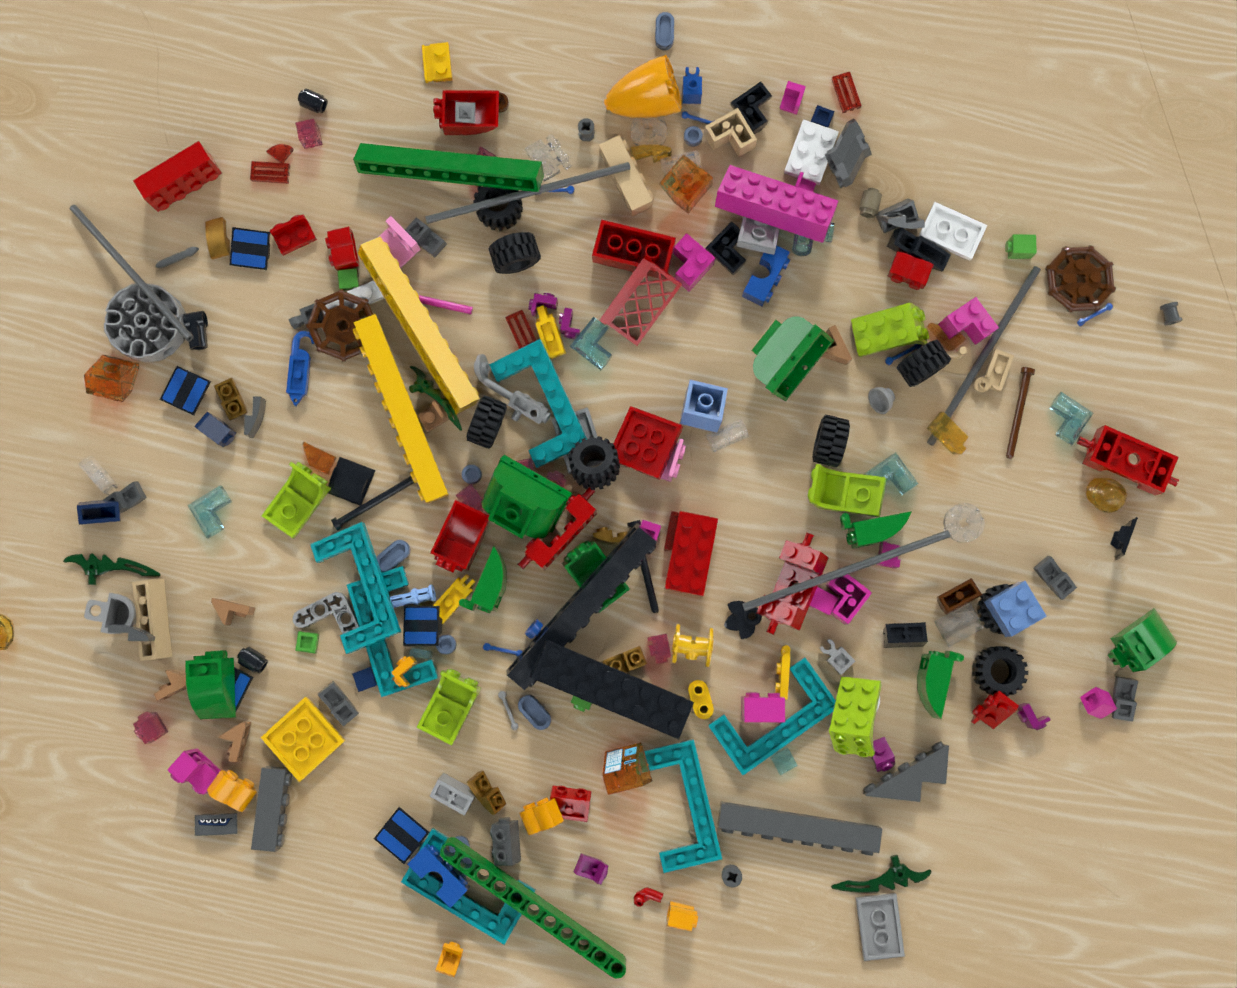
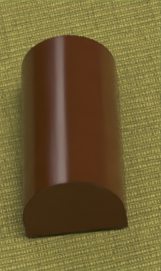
(958, 596)

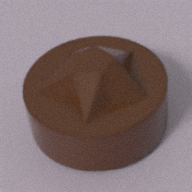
(503, 102)

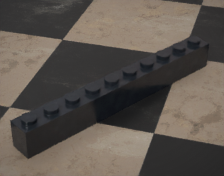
(585, 601)

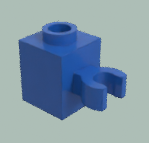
(692, 87)

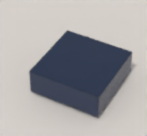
(822, 116)
(364, 679)

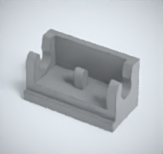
(453, 794)

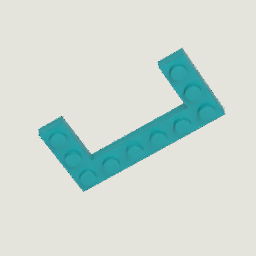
(572, 431)
(358, 541)
(379, 652)
(749, 757)
(708, 847)
(495, 925)

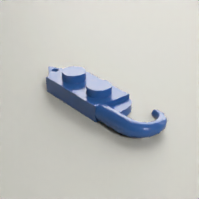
(298, 369)

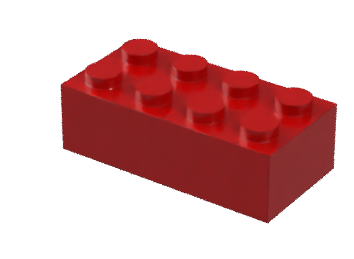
(177, 177)
(626, 246)
(691, 553)

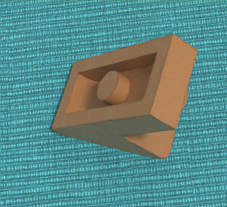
(839, 350)
(433, 416)
(226, 610)
(178, 684)
(239, 736)

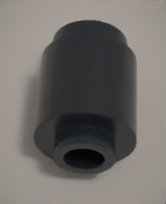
(312, 101)
(252, 660)

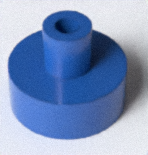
(534, 629)

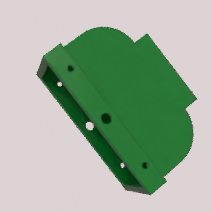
(786, 351)
(523, 500)

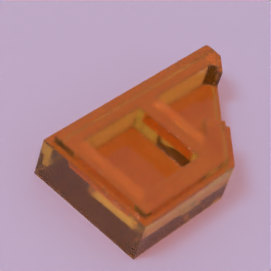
(950, 344)
(318, 458)

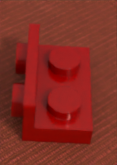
(293, 234)
(994, 710)
(572, 802)

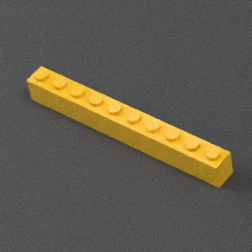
(418, 324)
(401, 409)

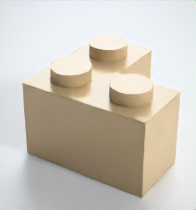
(731, 129)

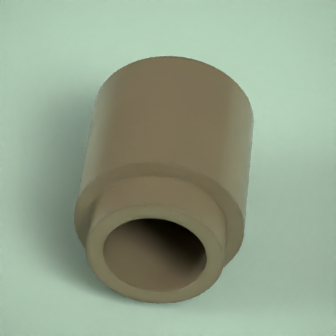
(870, 203)

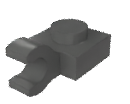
(298, 321)

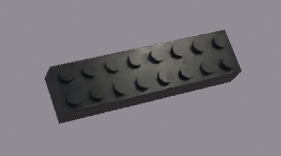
(611, 689)

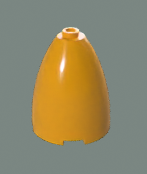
(646, 91)

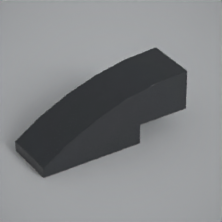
(919, 248)

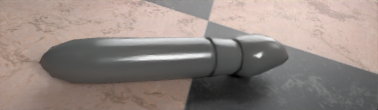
(177, 257)

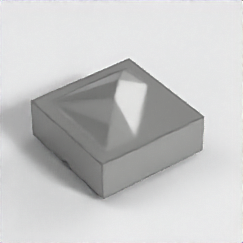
(465, 112)

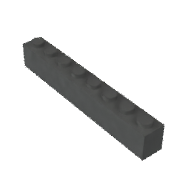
(799, 827)

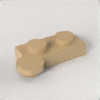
(996, 372)

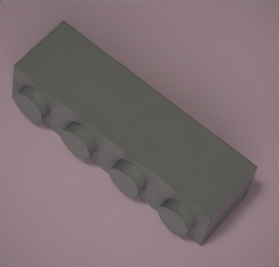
(270, 809)

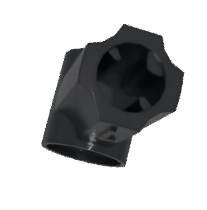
(196, 324)

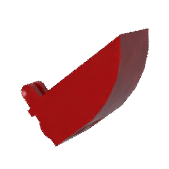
(485, 111)
(460, 537)

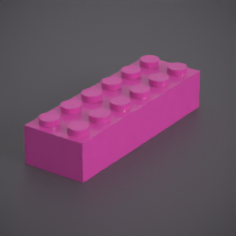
(776, 203)

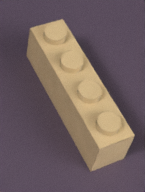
(628, 182)
(152, 617)

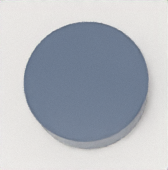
(693, 136)
(471, 474)
(447, 644)

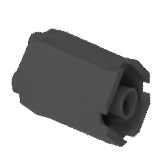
(848, 154)

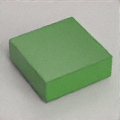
(348, 279)
(307, 642)

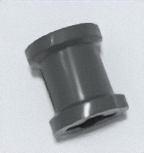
(587, 124)
(1171, 313)

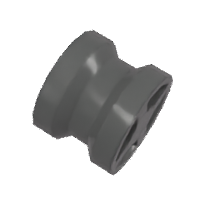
(729, 873)

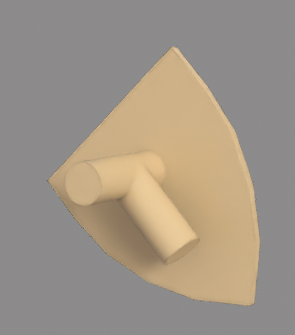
(960, 358)

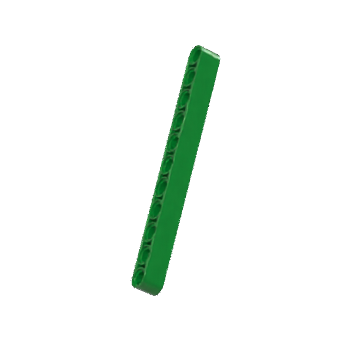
(537, 916)

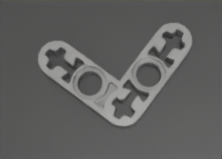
(337, 611)

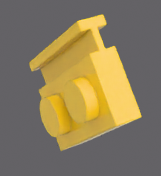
(437, 62)

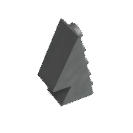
(908, 780)

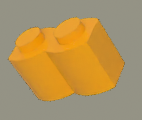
(231, 790)
(541, 816)
(681, 916)

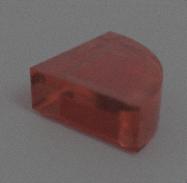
(280, 152)

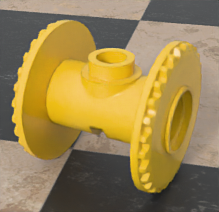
(692, 648)

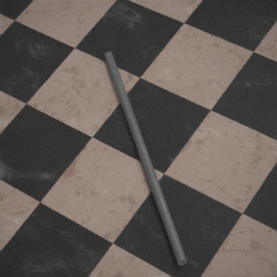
(523, 194)
(131, 272)
(989, 346)
(846, 570)

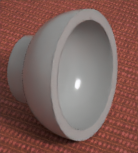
(881, 399)

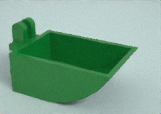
(873, 530)
(583, 562)
(490, 585)
(1142, 643)
(934, 679)
(211, 685)

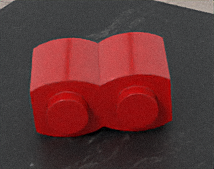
(342, 248)
(910, 270)

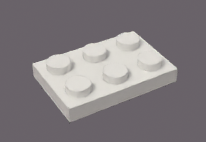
(809, 151)
(953, 231)

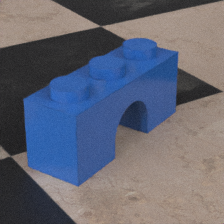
(759, 289)
(453, 885)

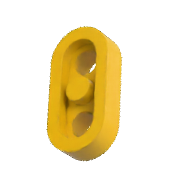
(700, 699)

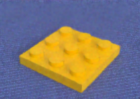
(303, 739)

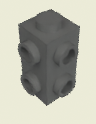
(505, 842)

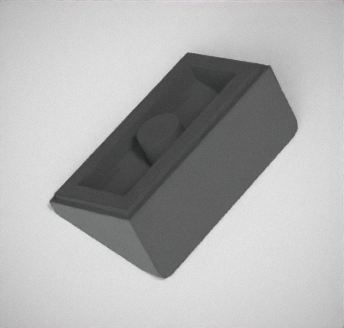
(905, 207)

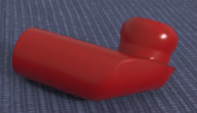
(646, 894)

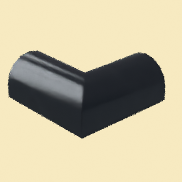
(748, 106)
(723, 248)

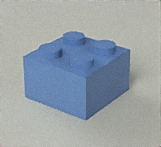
(703, 406)
(1015, 609)

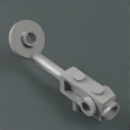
(519, 401)

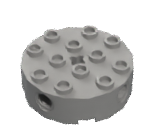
(140, 327)

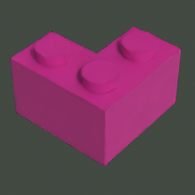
(696, 261)
(972, 319)
(851, 599)
(762, 709)
(194, 768)

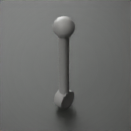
(514, 726)

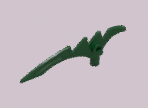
(425, 386)
(94, 567)
(898, 874)

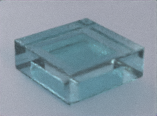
(421, 653)
(783, 761)

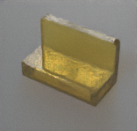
(948, 433)

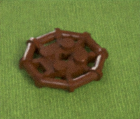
(1084, 268)
(330, 322)

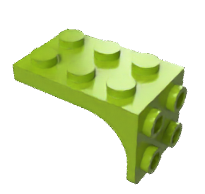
(889, 329)
(846, 491)
(296, 500)
(449, 706)
(855, 716)

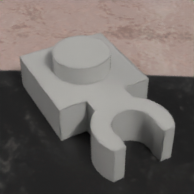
(838, 659)

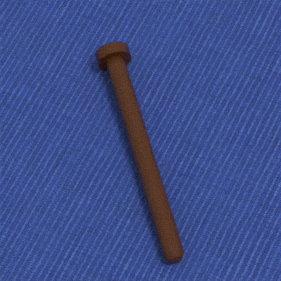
(1027, 373)

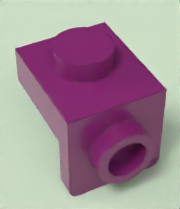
(547, 299)
(565, 320)
(1027, 715)
(883, 756)
(591, 868)

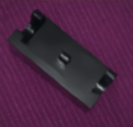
(905, 635)

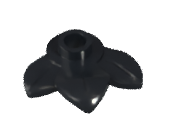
(739, 619)

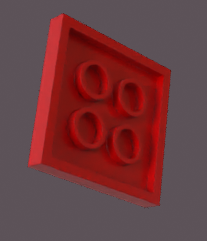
(646, 442)

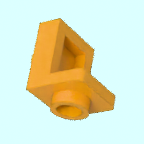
(404, 665)
(449, 959)

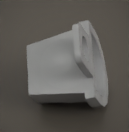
(114, 611)

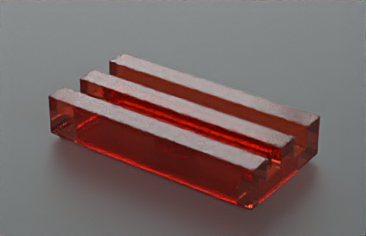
(851, 107)
(286, 166)
(514, 315)
(671, 531)

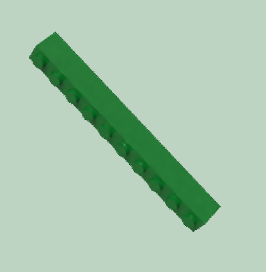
(449, 167)

